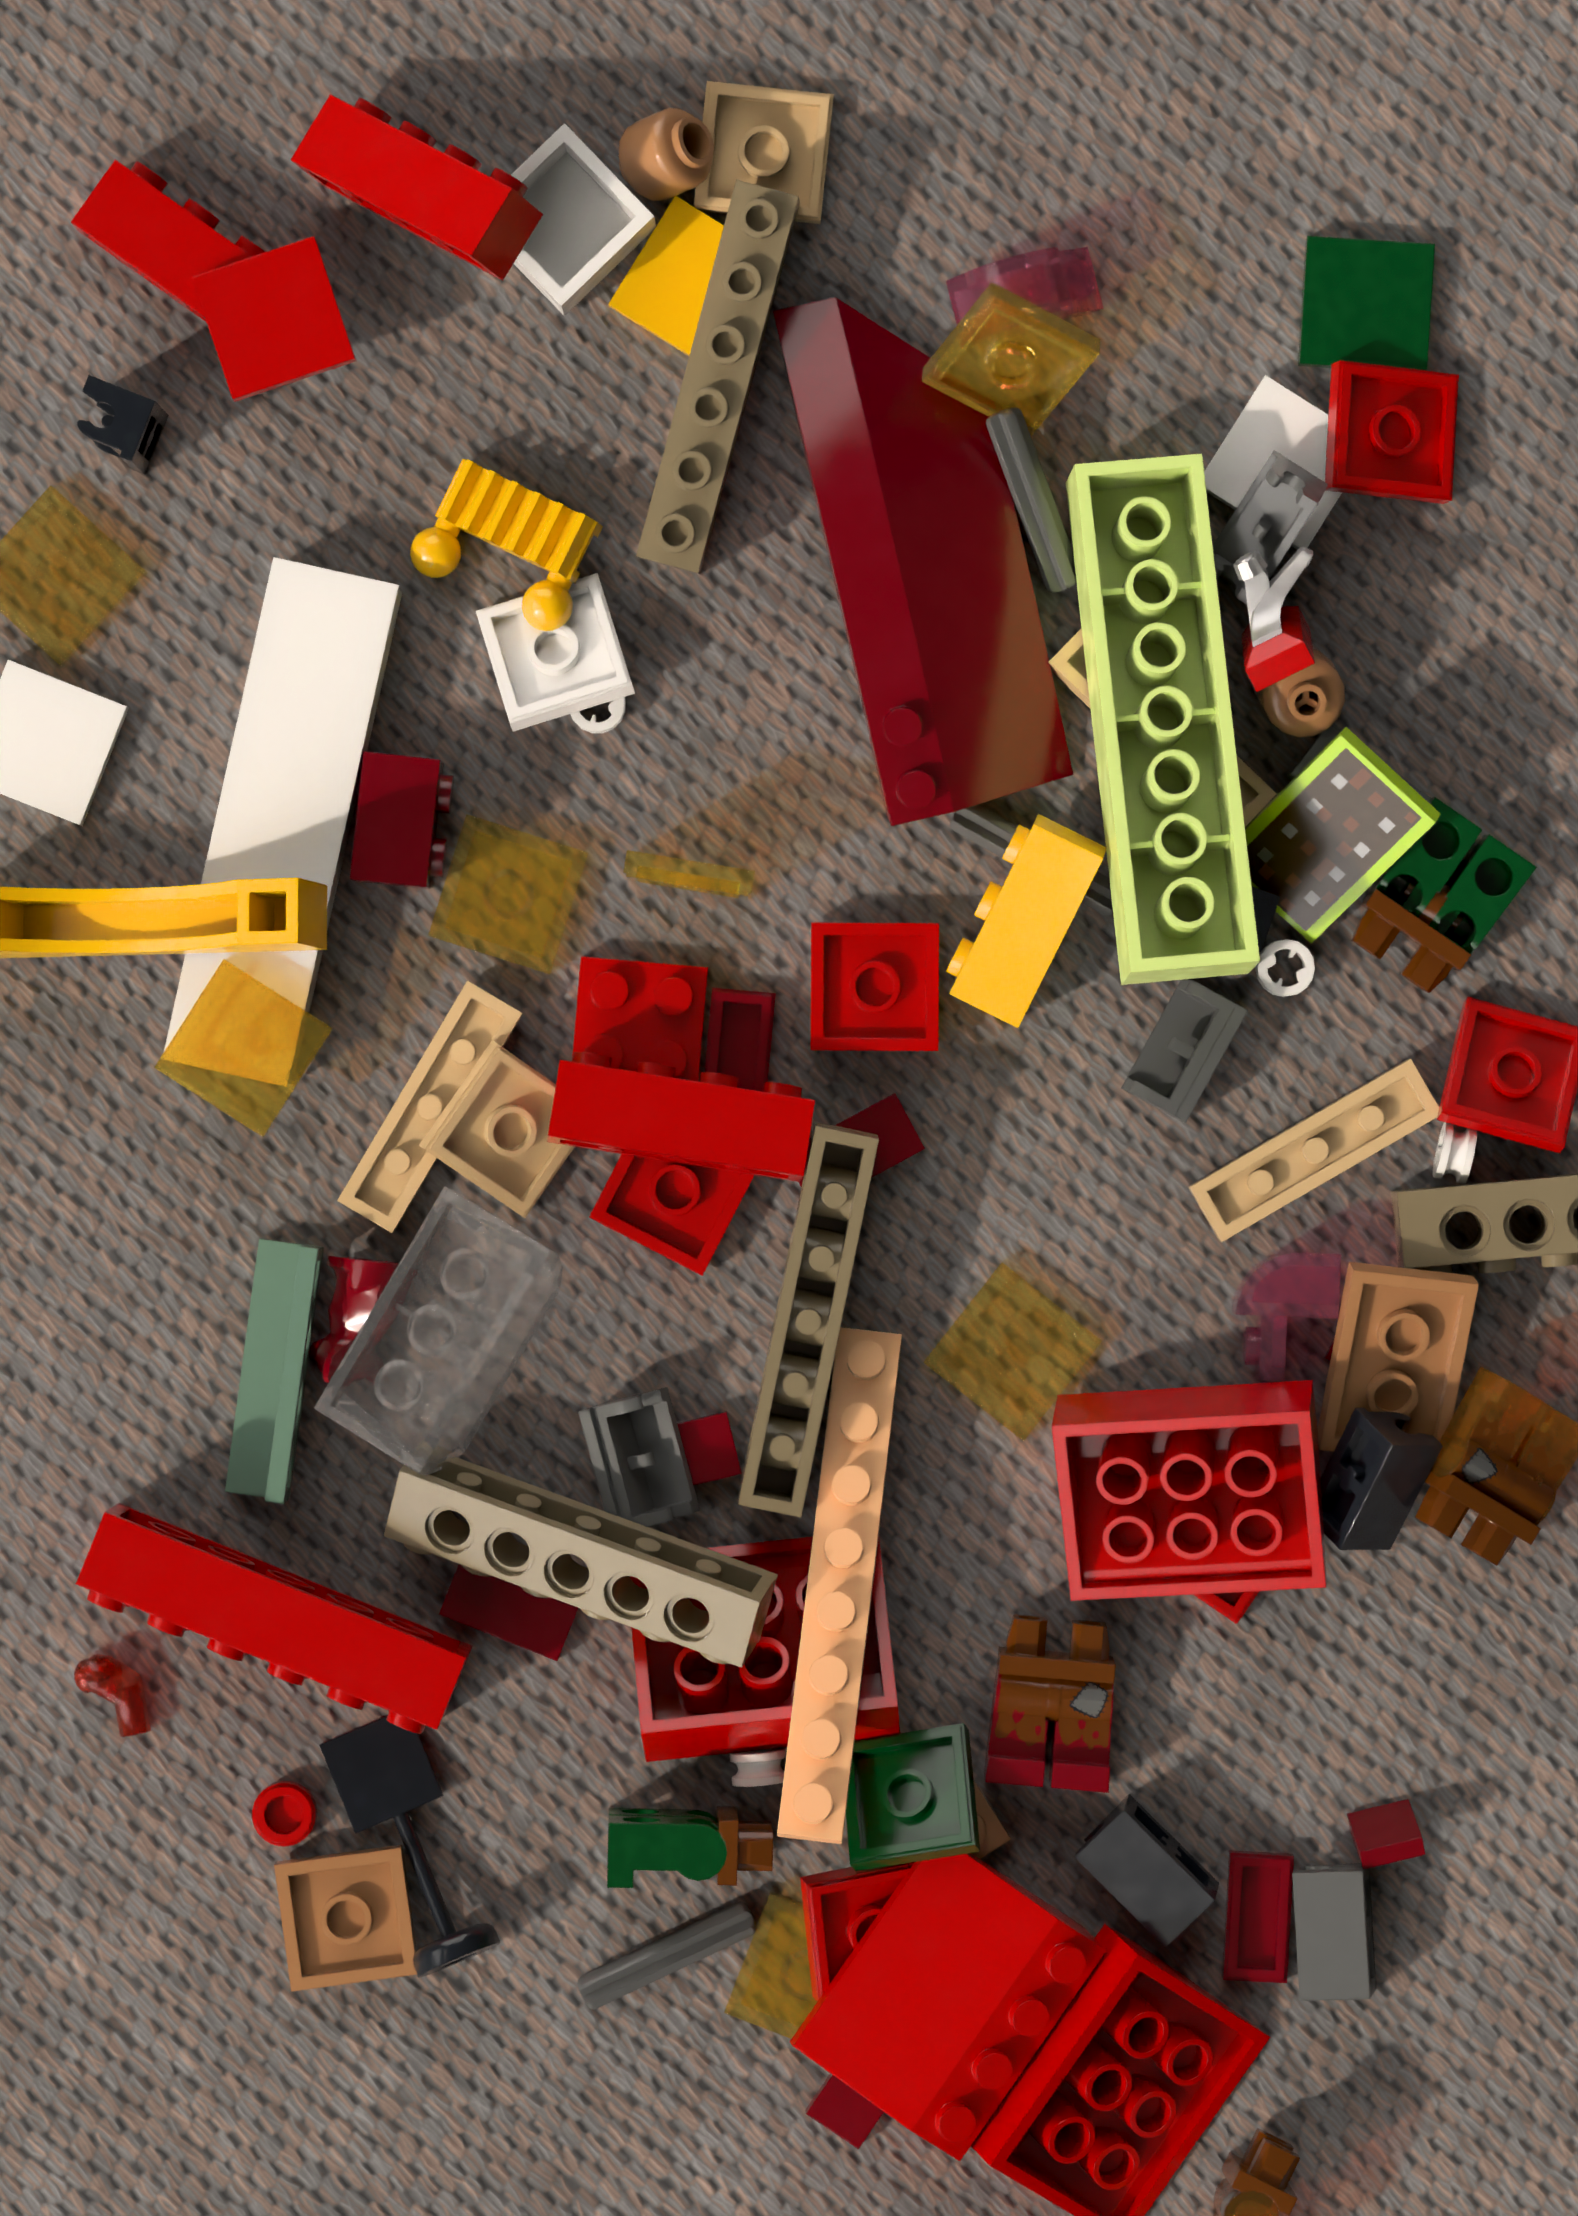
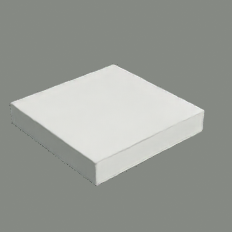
(1272, 422)
(560, 669)
(54, 741)

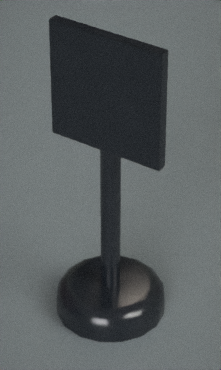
(381, 1777)

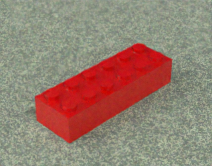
(273, 1616)

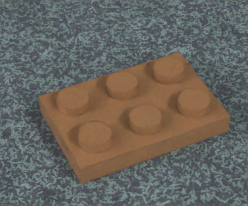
(1398, 1348)

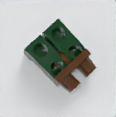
(1436, 915)
(686, 1843)

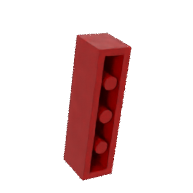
(417, 185)
(156, 234)
(681, 1118)

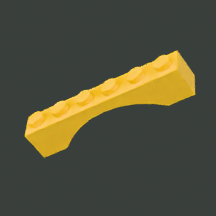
(164, 920)

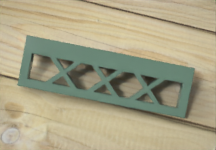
(274, 1369)

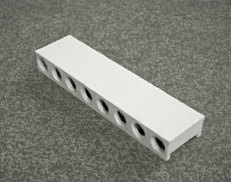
(297, 755)

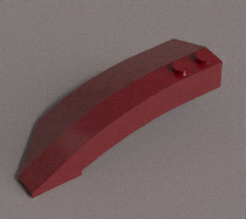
(922, 569)

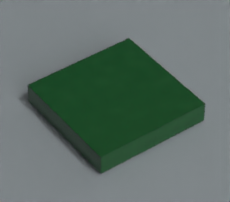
(1366, 302)
(911, 1798)

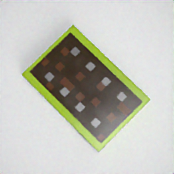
(1333, 833)

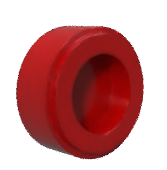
(284, 1813)

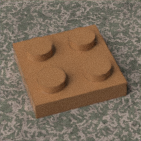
(346, 1917)

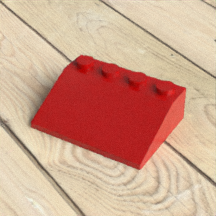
(1190, 1490)
(717, 1708)
(948, 1998)
(1120, 2086)

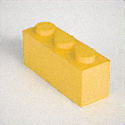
(1024, 919)

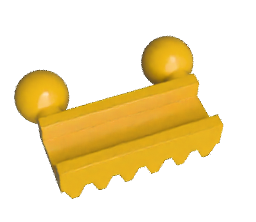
(516, 522)

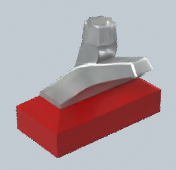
(1277, 636)

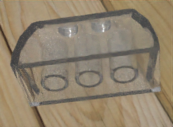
(443, 1335)

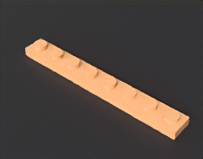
(839, 1586)

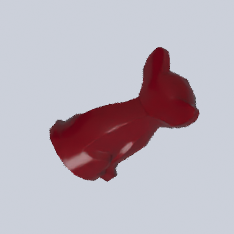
(355, 1294)

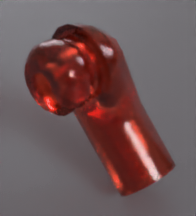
(118, 1685)

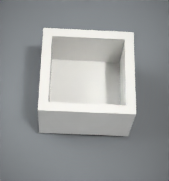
(585, 222)

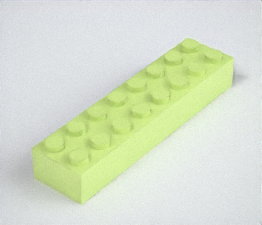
(1162, 719)

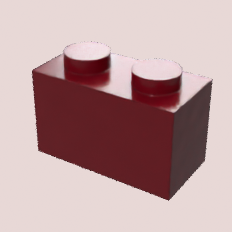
(399, 820)

